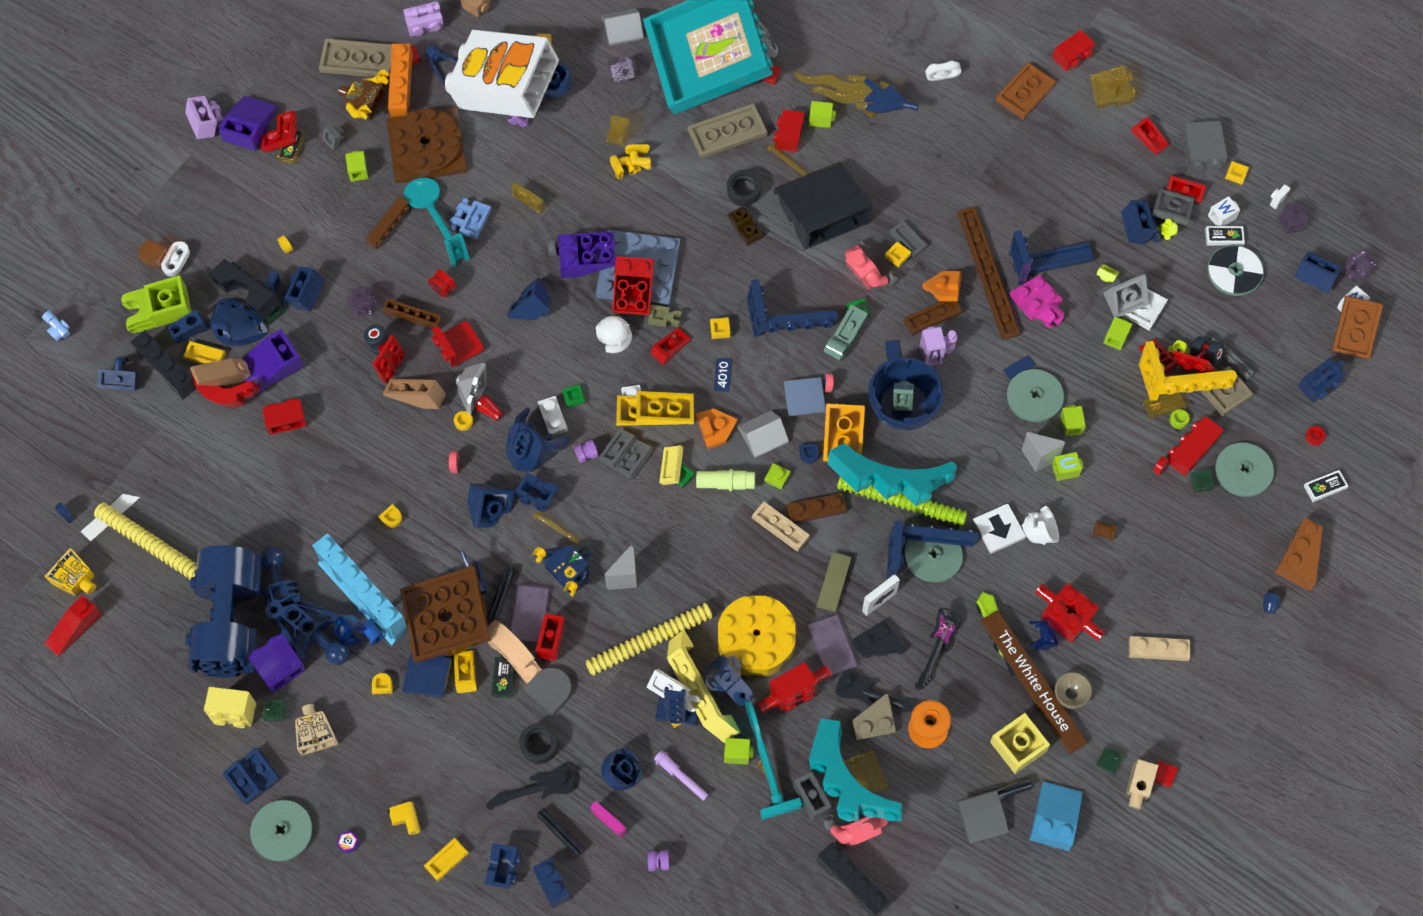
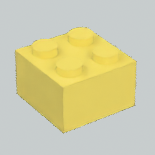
(230, 707)
(1019, 743)

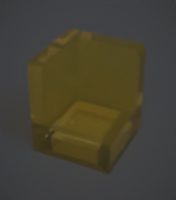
(618, 130)

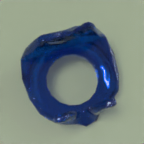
(1048, 637)

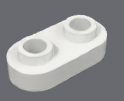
(943, 71)
(172, 258)

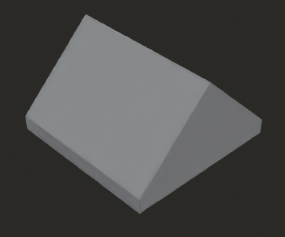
(623, 26)
(1127, 296)
(763, 433)
(1041, 450)
(622, 572)

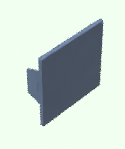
(804, 396)

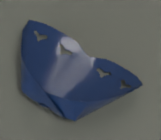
(236, 324)

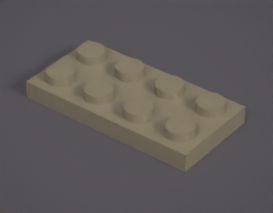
(355, 58)
(727, 131)

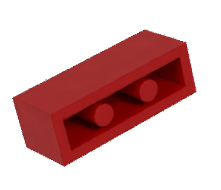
(1194, 445)

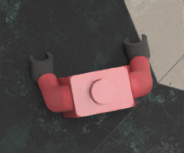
(865, 269)
(855, 831)

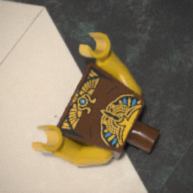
(364, 95)

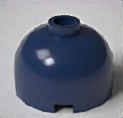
(560, 82)
(621, 769)

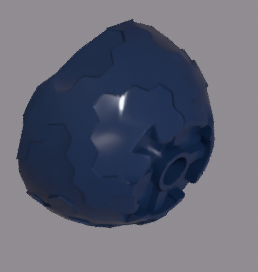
(926, 394)

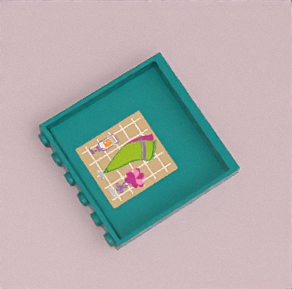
(706, 50)

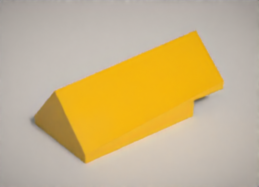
(655, 408)

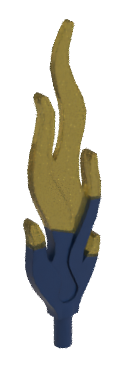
(867, 91)

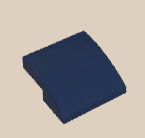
(427, 677)
(251, 776)

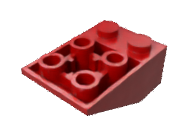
(633, 285)

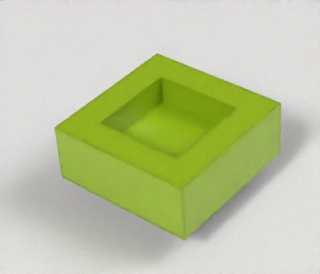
(777, 476)

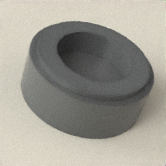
(553, 247)

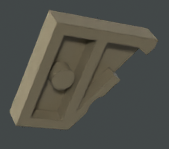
(875, 720)

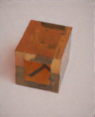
(152, 254)

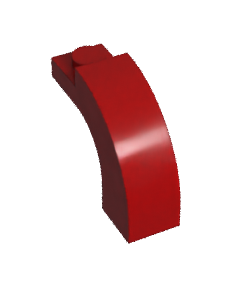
(228, 397)

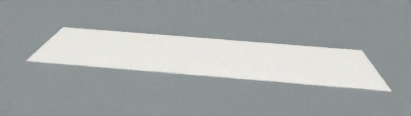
(97, 526)

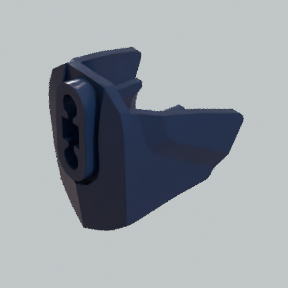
(526, 447)

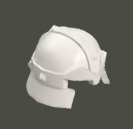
(615, 333)
(1041, 527)

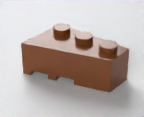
(1302, 555)

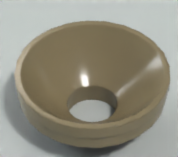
(1079, 684)

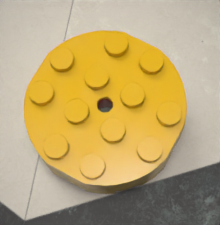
(757, 634)

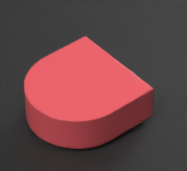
(453, 461)

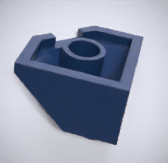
(532, 303)
(488, 503)

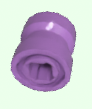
(585, 451)
(658, 860)

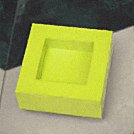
(1107, 274)

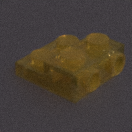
(1113, 87)

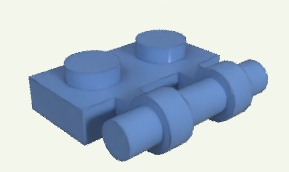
(474, 221)

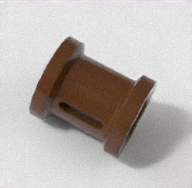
(1104, 530)

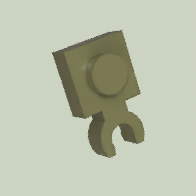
(660, 316)

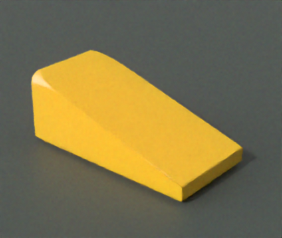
(465, 672)

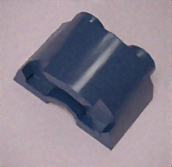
(536, 492)
(502, 866)

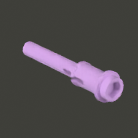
(674, 769)

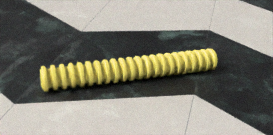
(145, 540)
(648, 639)

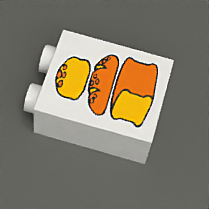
(502, 73)

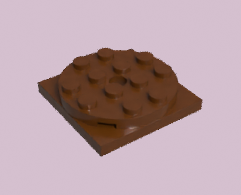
(436, 159)
(429, 602)

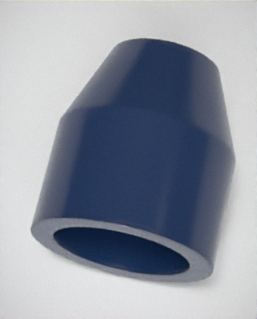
(1271, 602)

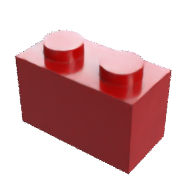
(1073, 50)
(789, 131)
(284, 416)
(550, 637)

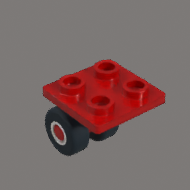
(388, 350)
(1201, 356)

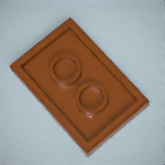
(1025, 90)
(1357, 327)

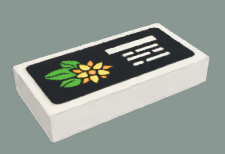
(1224, 235)
(1325, 486)

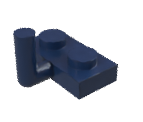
(117, 378)

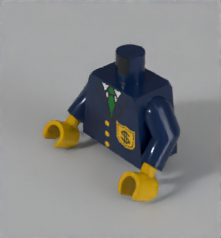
(566, 565)

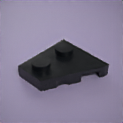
(878, 641)

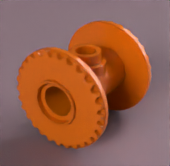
(928, 713)

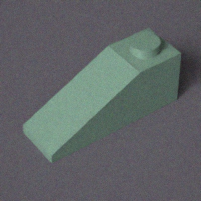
(903, 396)

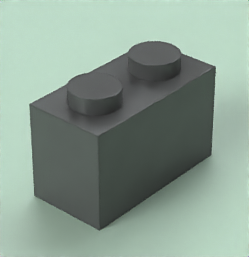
(812, 796)

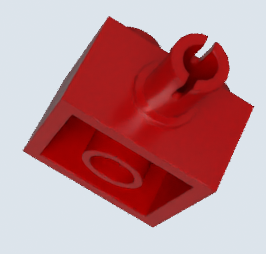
(1078, 620)
(793, 688)

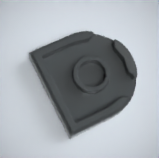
(549, 689)

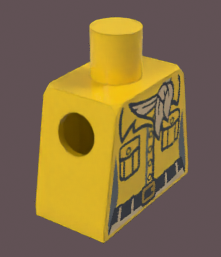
(71, 574)

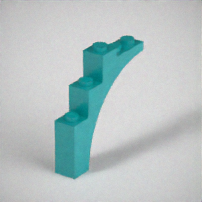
(887, 480)
(854, 798)

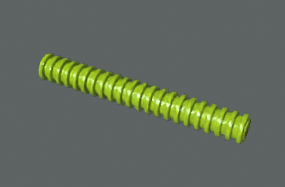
(929, 508)

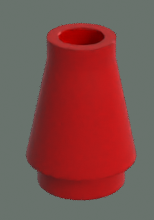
(489, 408)

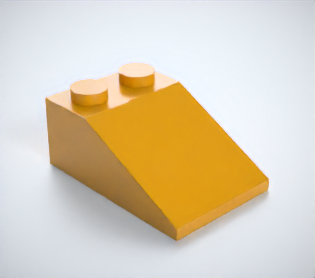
(844, 425)

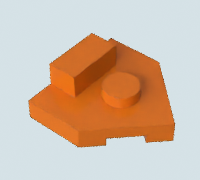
(945, 285)
(715, 427)

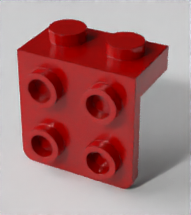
(457, 343)

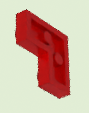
(283, 135)

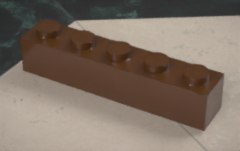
(388, 223)
(412, 314)

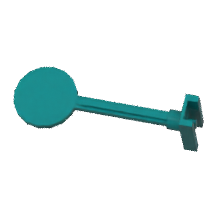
(423, 194)
(779, 805)

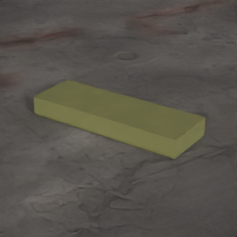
(834, 582)

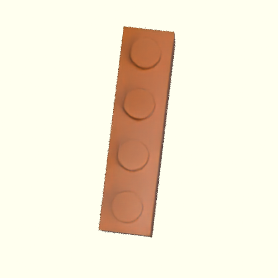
(400, 80)

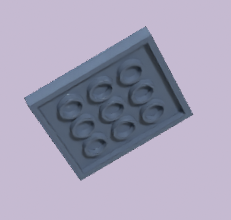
(635, 245)

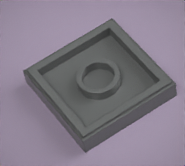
(1173, 206)

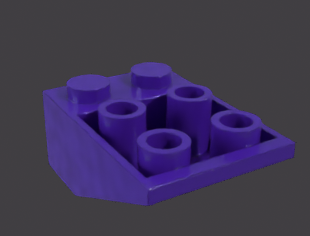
(247, 122)
(586, 253)
(272, 360)
(276, 663)

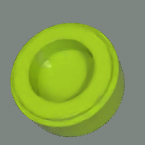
(1179, 419)

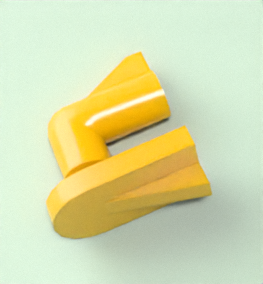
(638, 149)
(617, 164)

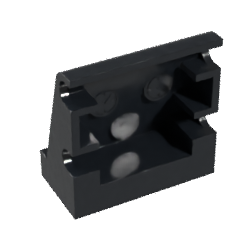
(824, 204)

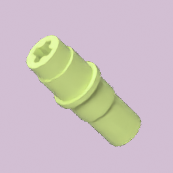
(726, 479)

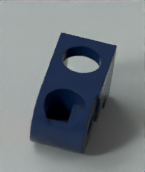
(187, 326)

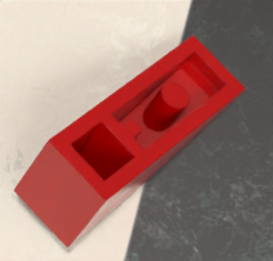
(72, 625)

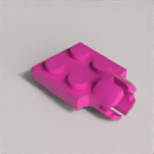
(1039, 301)

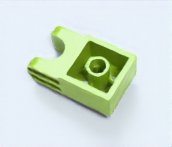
(157, 304)

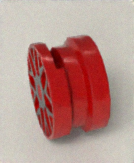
(442, 283)

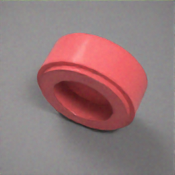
(828, 382)

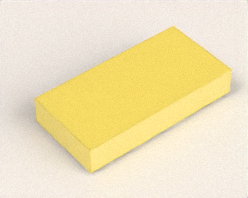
(671, 465)

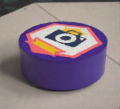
(347, 842)

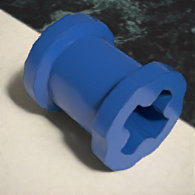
(373, 632)

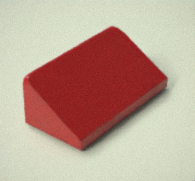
(1186, 188)

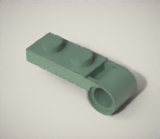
(846, 333)

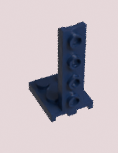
(1028, 263)
(790, 322)
(900, 533)
(673, 707)

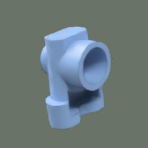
(57, 328)

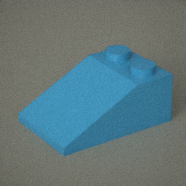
(1056, 816)

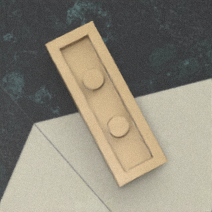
(780, 526)
(1159, 648)

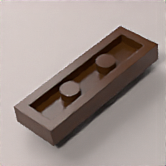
(931, 316)
(816, 508)

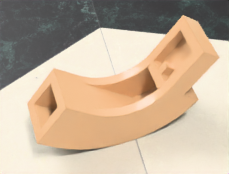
(513, 650)

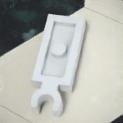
(660, 680)

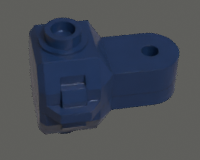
(725, 676)

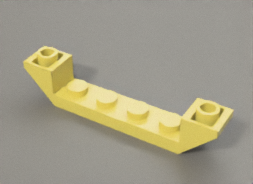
(688, 675)

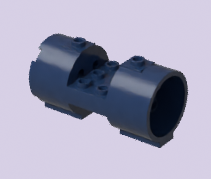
(224, 577)

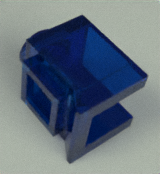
(345, 626)

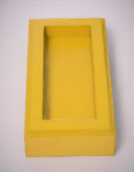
(202, 353)
(446, 859)

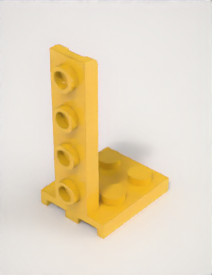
(1158, 384)

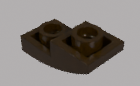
(745, 226)

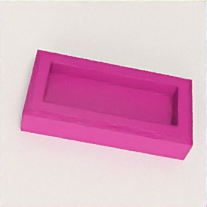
(608, 819)

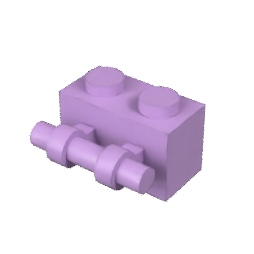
(423, 18)
(203, 116)
(934, 345)

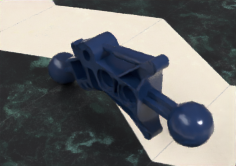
(279, 609)

